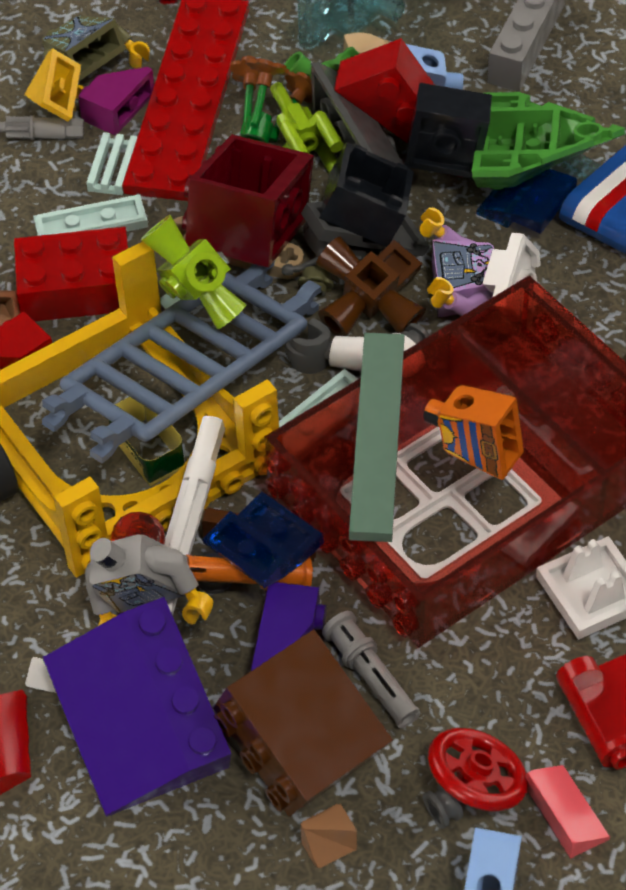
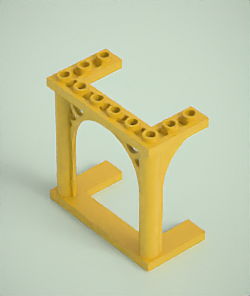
(77, 510)

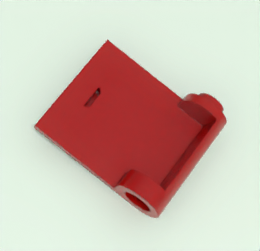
(599, 704)

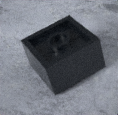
(447, 129)
(367, 194)

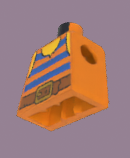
(479, 428)

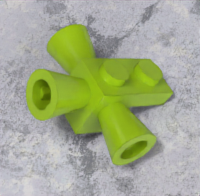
(193, 272)

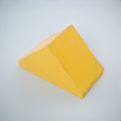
(56, 84)

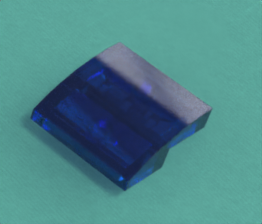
(529, 203)
(264, 540)

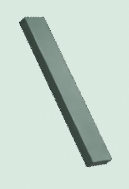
(377, 438)

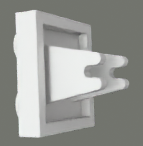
(587, 586)

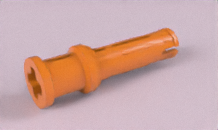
(219, 570)

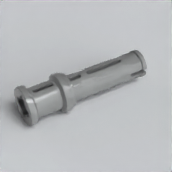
(363, 651)

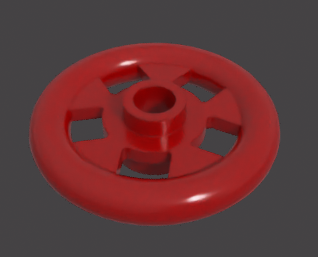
(477, 769)

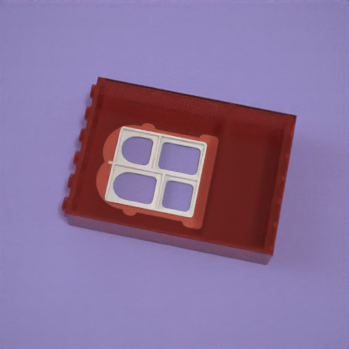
(569, 474)

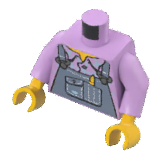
(456, 267)

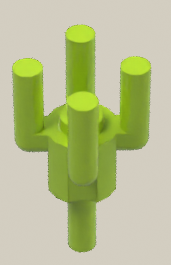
(306, 131)

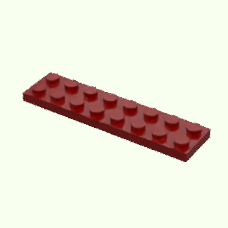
(186, 98)

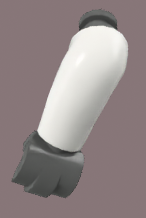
(345, 352)

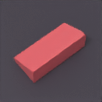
(565, 809)

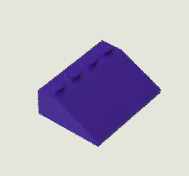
(137, 707)

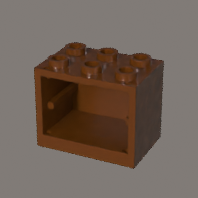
(300, 723)

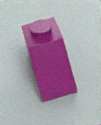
(115, 98)

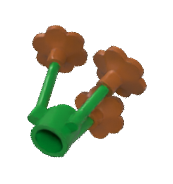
(259, 72)

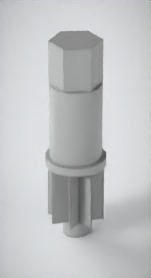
(41, 127)

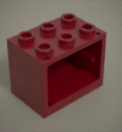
(248, 199)

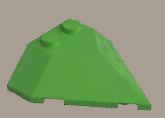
(532, 138)

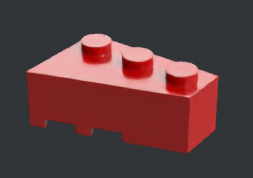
(383, 84)

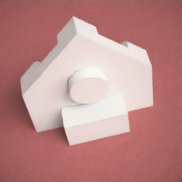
(511, 265)

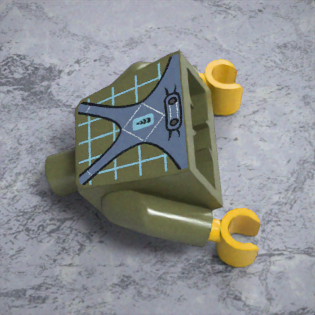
(93, 43)

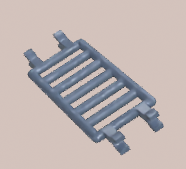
(125, 425)

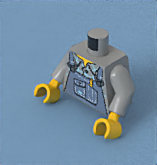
(140, 571)

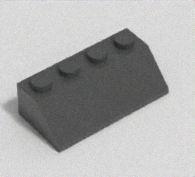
(347, 119)

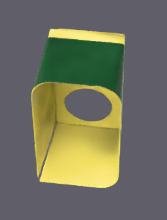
(163, 466)

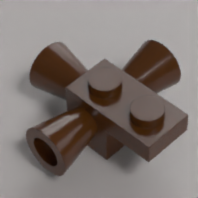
(370, 286)

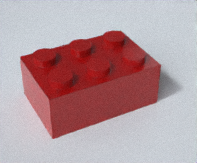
(68, 273)

